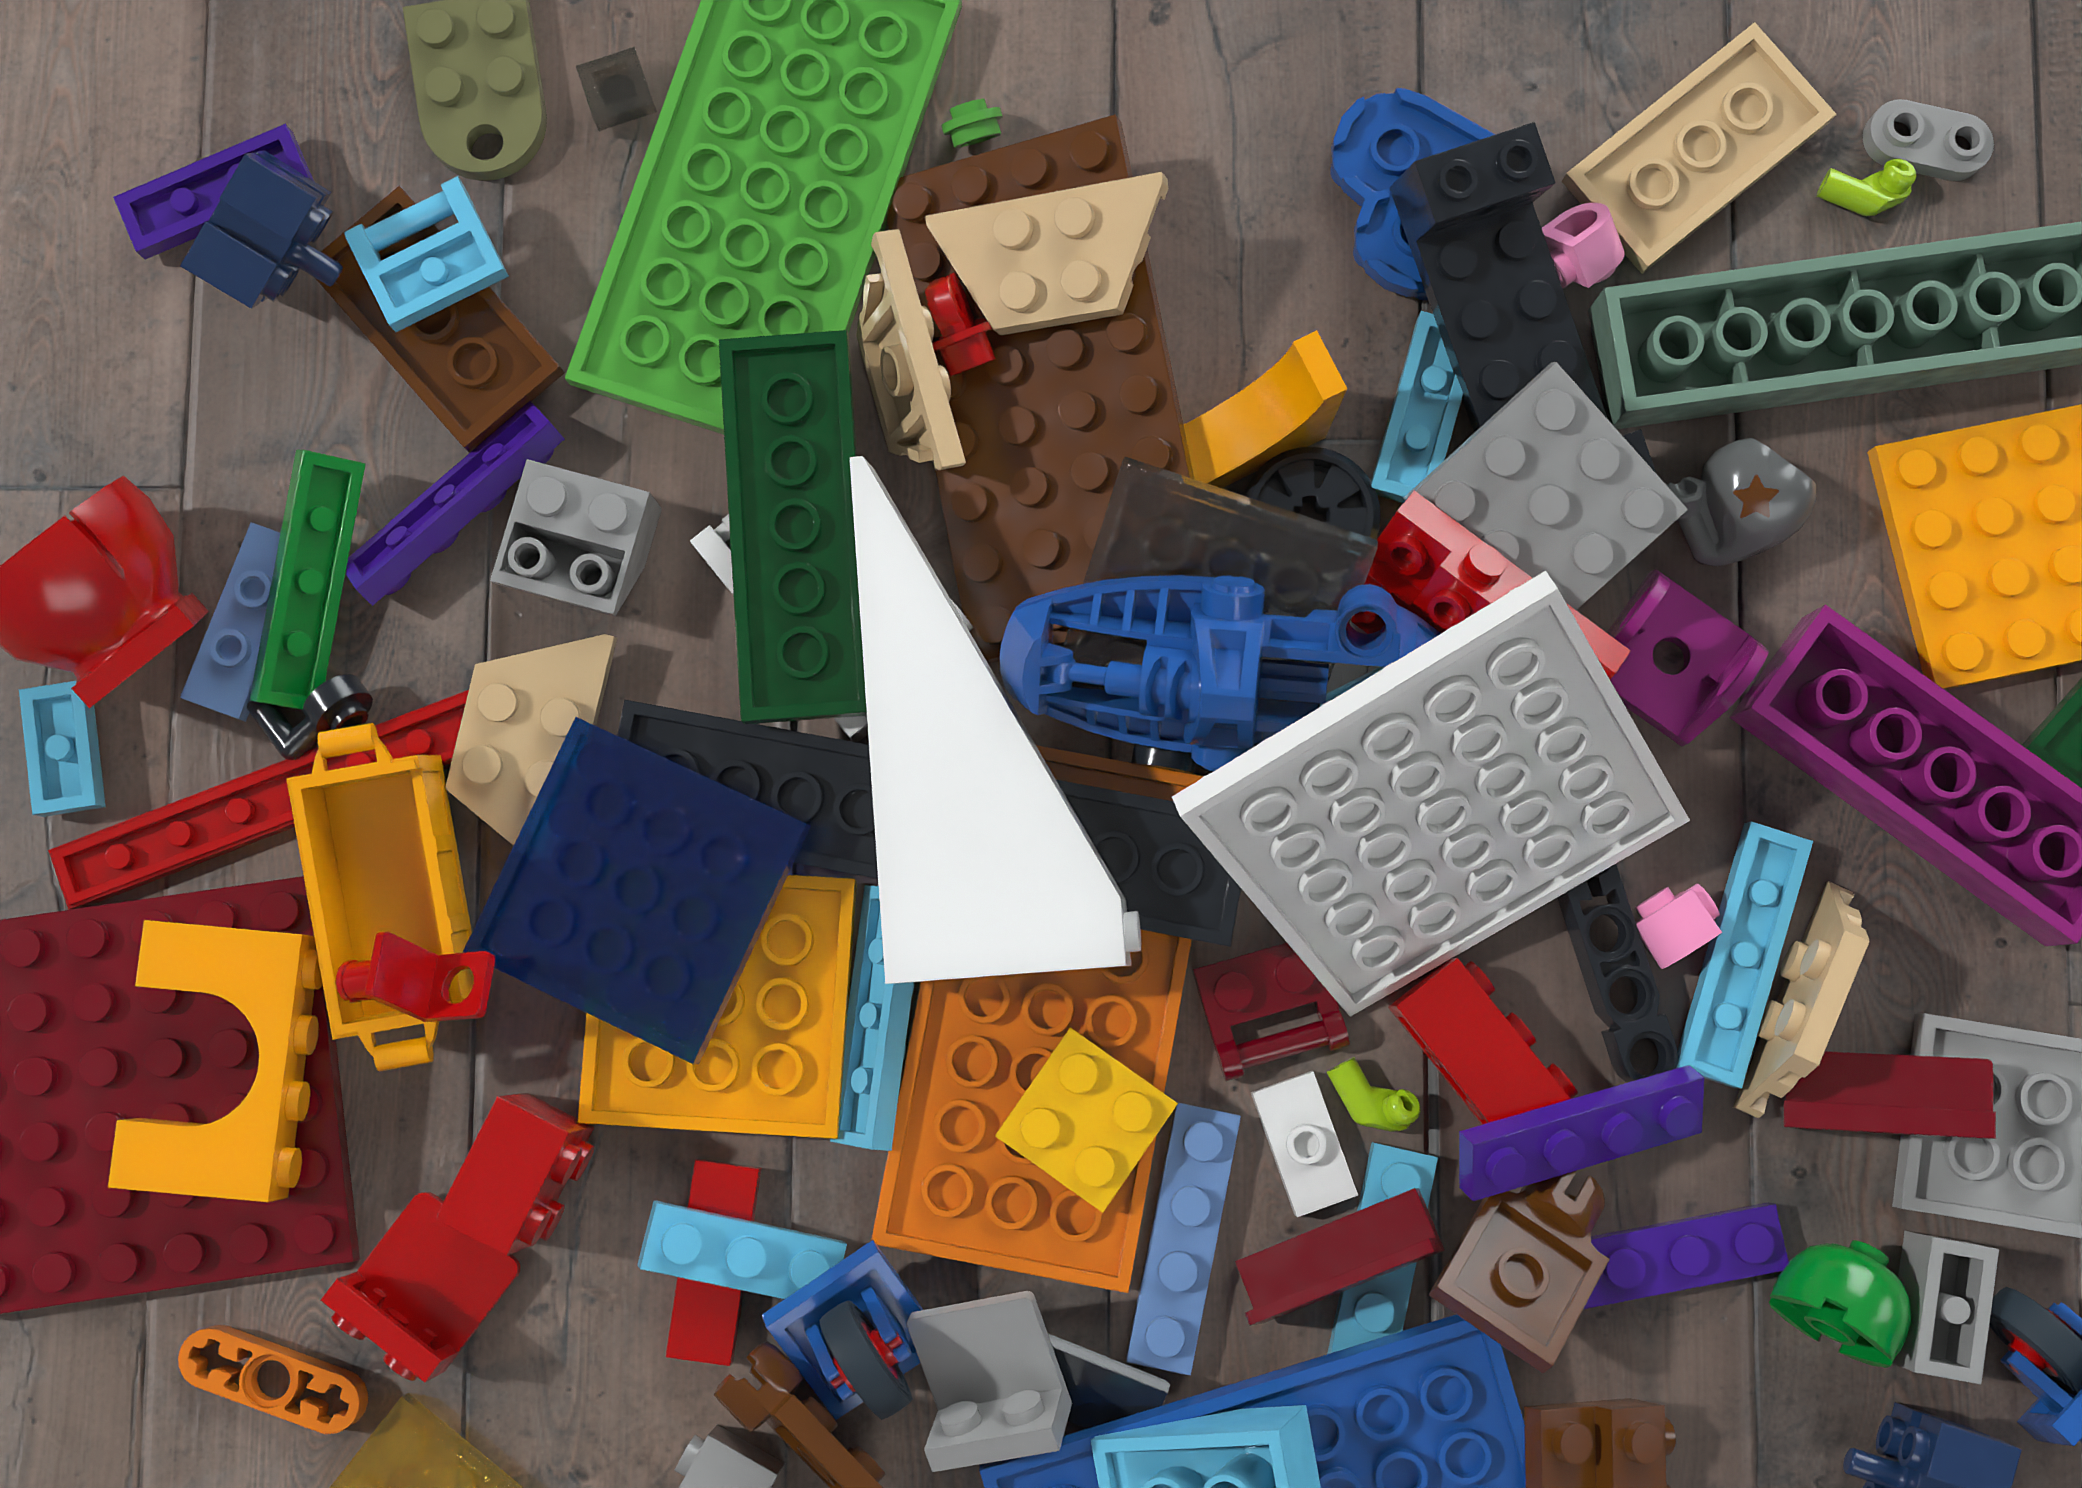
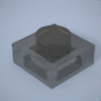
(616, 89)

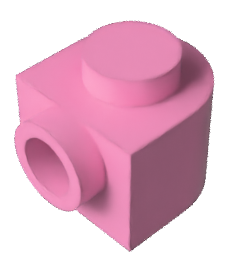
(1584, 244)
(1677, 923)

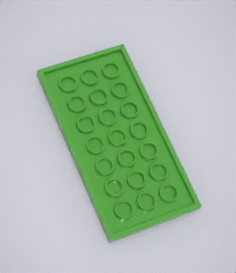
(759, 190)

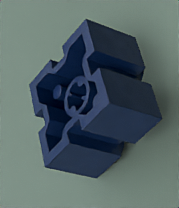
(263, 233)
(1932, 1454)

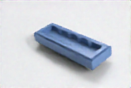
(230, 648)

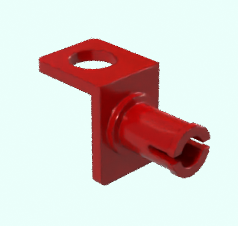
(416, 980)

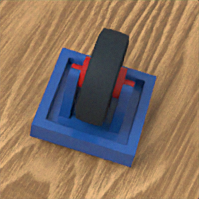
(851, 1334)
(2046, 1359)

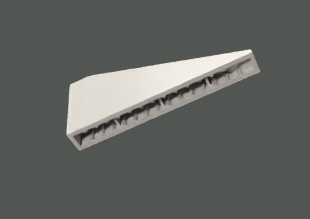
(970, 825)

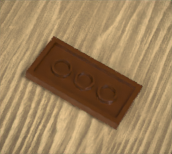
(465, 361)

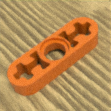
(235, 1347)

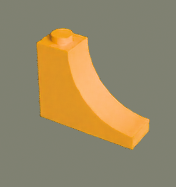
(1275, 413)

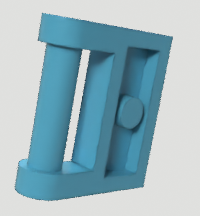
(433, 270)

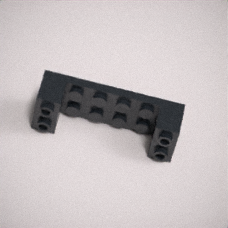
(1492, 270)

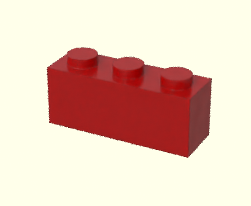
(1478, 1047)

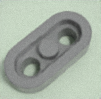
(1931, 140)

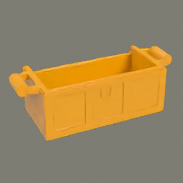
(376, 861)

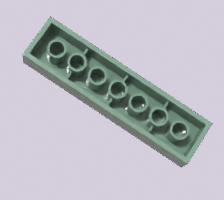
(1840, 326)

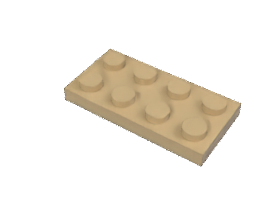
(1700, 146)

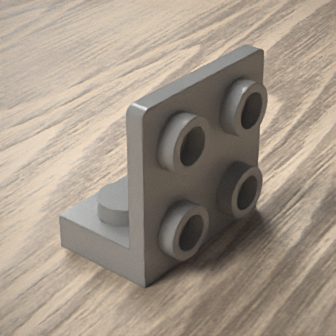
(990, 1381)

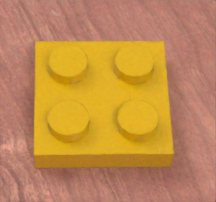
(1086, 1119)

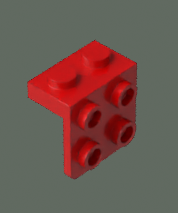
(421, 1291)

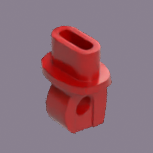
(963, 337)

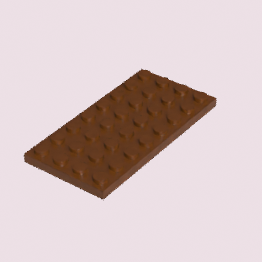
(1057, 402)

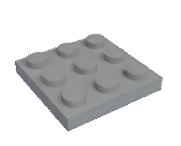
(1554, 488)
(2035, 1163)

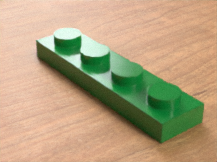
(307, 578)

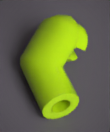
(1872, 193)
(1373, 1105)

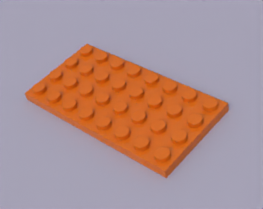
(971, 1059)

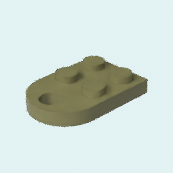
(474, 78)

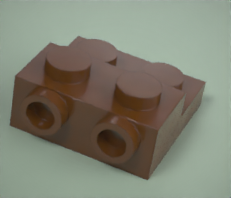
(1597, 1444)

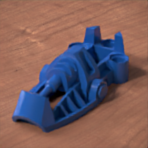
(1200, 659)

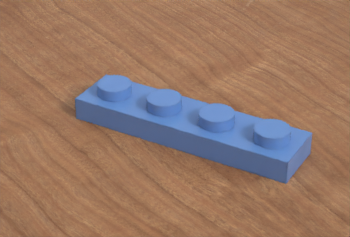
(1183, 1238)

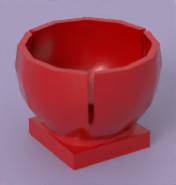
(96, 592)

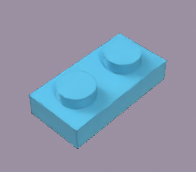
(61, 750)

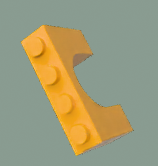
(253, 1146)

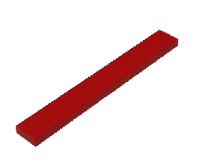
(228, 813)

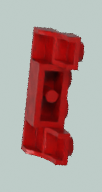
(1451, 574)

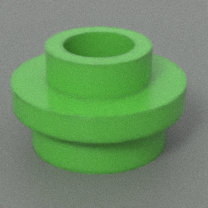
(972, 123)

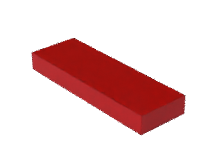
(704, 1313)

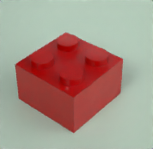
(516, 1174)

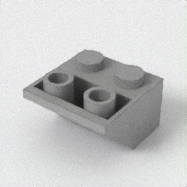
(576, 538)

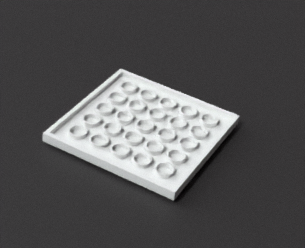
(1437, 798)

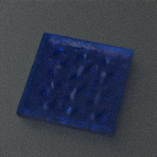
(637, 890)

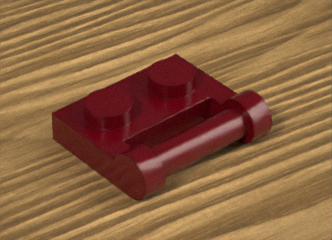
(1259, 987)

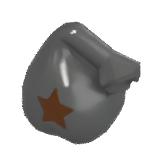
(1743, 503)

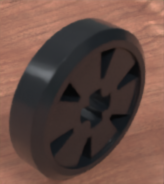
(1321, 478)

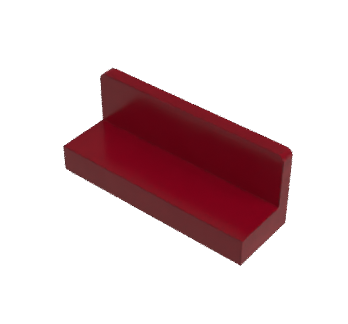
(1895, 1096)
(1338, 1256)

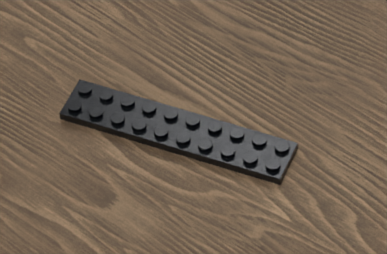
(829, 786)

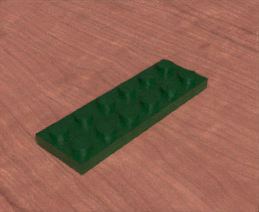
(793, 525)

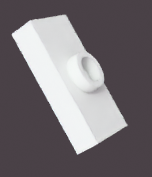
(1304, 1144)

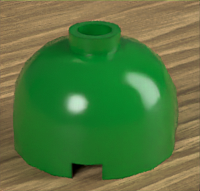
(1847, 1299)

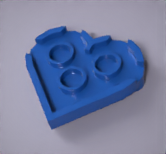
(1369, 153)

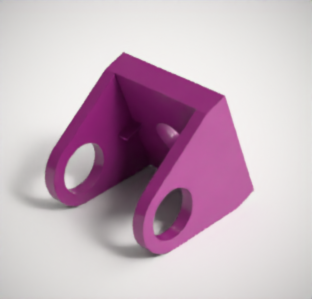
(1716, 654)

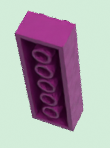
(1925, 771)

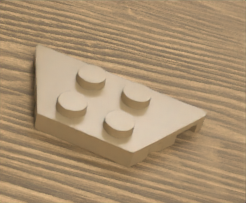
(1053, 252)
(901, 362)
(518, 723)
(1809, 1004)

